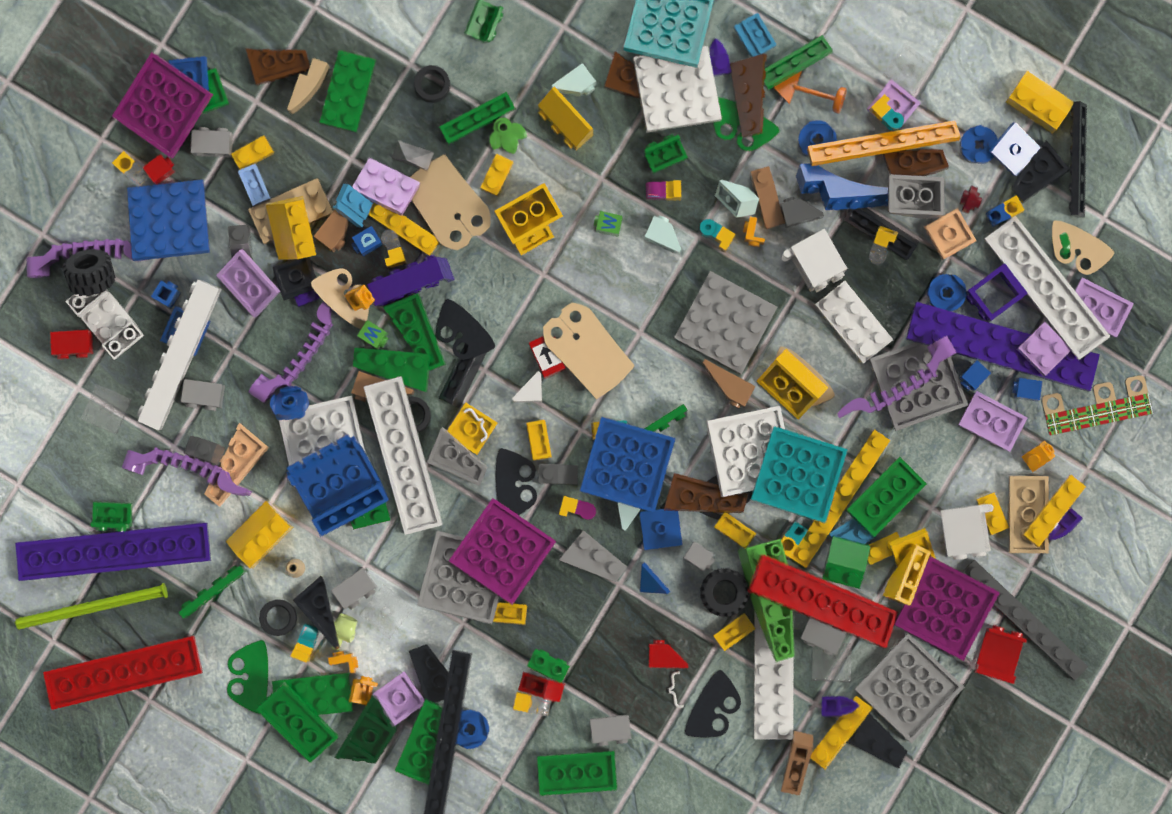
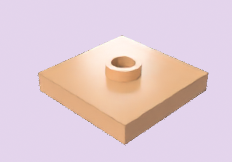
(950, 234)

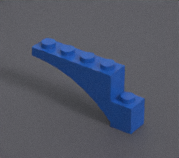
(839, 192)

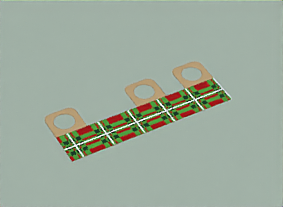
(1103, 412)

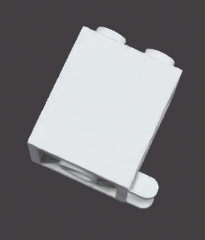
(816, 261)
(966, 531)

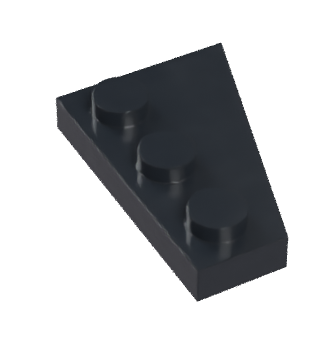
(1040, 173)
(430, 673)
(878, 742)

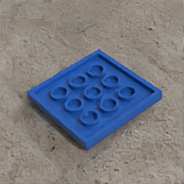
(168, 220)
(627, 464)

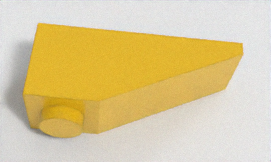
(906, 577)

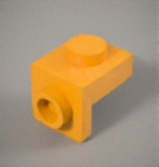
(749, 229)
(359, 298)
(1039, 456)
(339, 657)
(362, 690)

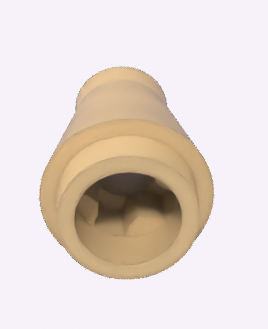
(300, 568)

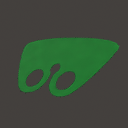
(730, 116)
(256, 666)

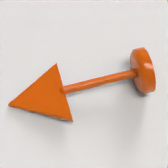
(787, 88)

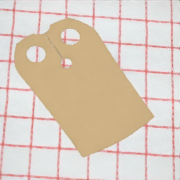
(443, 195)
(591, 358)

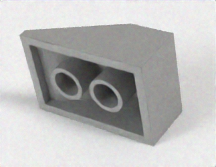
(916, 196)

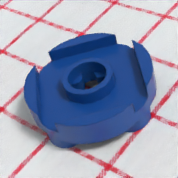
(811, 130)
(968, 144)
(951, 282)
(292, 411)
(479, 735)

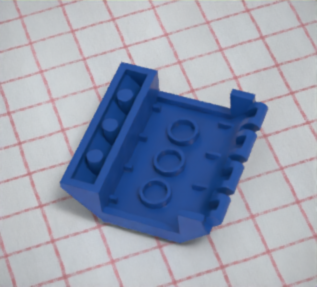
(337, 484)

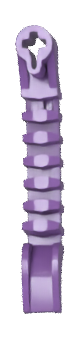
(40, 265)
(939, 351)
(264, 387)
(137, 462)

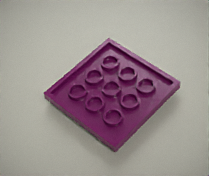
(162, 105)
(502, 551)
(947, 608)

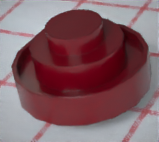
(970, 199)

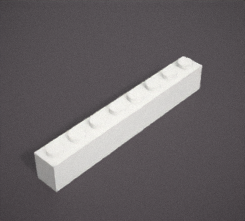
(179, 354)

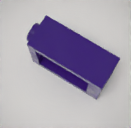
(1012, 283)

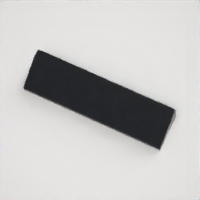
(869, 223)
(461, 379)

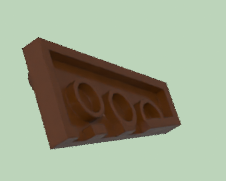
(748, 84)
(701, 496)

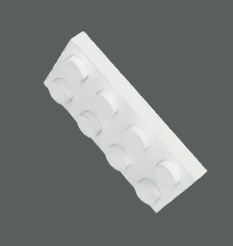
(853, 322)

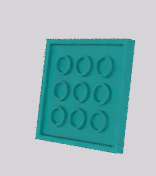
(669, 29)
(799, 474)

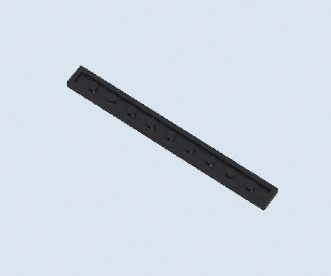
(448, 732)

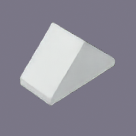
(530, 391)

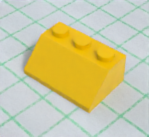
(1040, 102)
(565, 119)
(528, 213)
(291, 228)
(792, 384)
(259, 534)

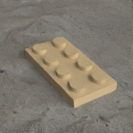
(315, 203)
(1026, 500)

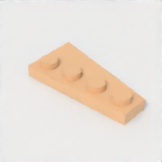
(238, 460)

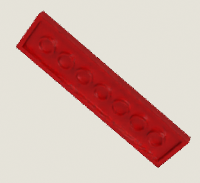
(823, 601)
(122, 672)

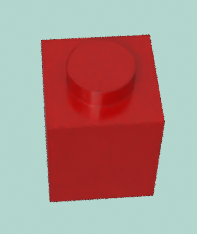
(159, 169)

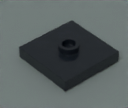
(294, 277)

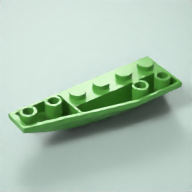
(773, 618)

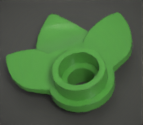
(508, 138)

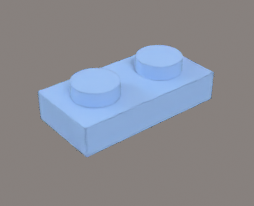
(254, 185)

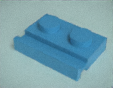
(755, 35)
(352, 205)
(852, 531)

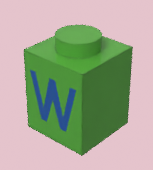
(608, 223)
(373, 335)

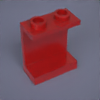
(999, 654)

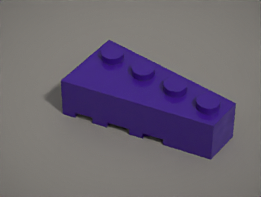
(410, 280)

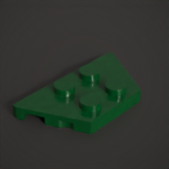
(369, 734)

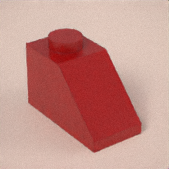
(664, 656)
(541, 687)

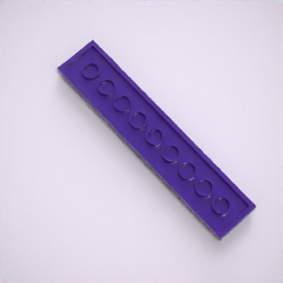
(994, 345)
(113, 551)

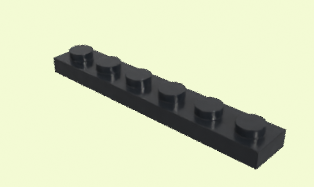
(1078, 154)

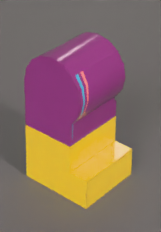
(663, 190)
(577, 507)

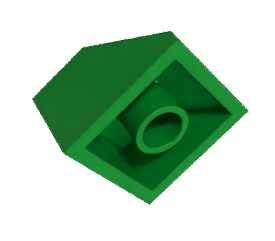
(846, 562)

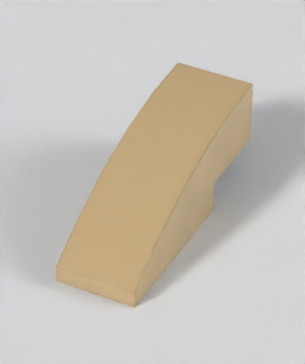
(308, 85)

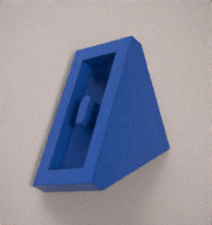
(650, 582)

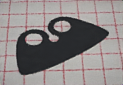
(462, 321)
(507, 473)
(703, 713)

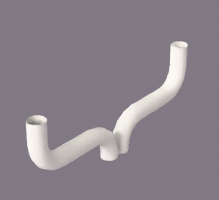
(481, 424)
(672, 687)

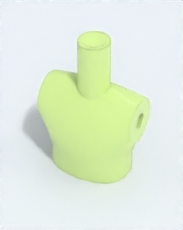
(345, 628)

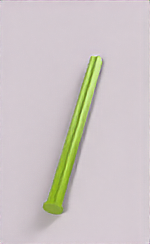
(91, 607)

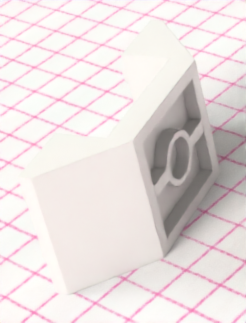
(107, 321)

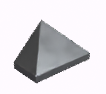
(412, 155)

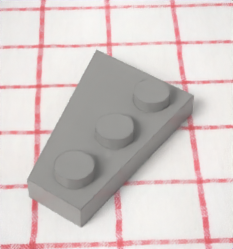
(456, 458)
(594, 558)

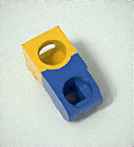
(1005, 211)

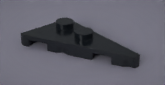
(316, 606)

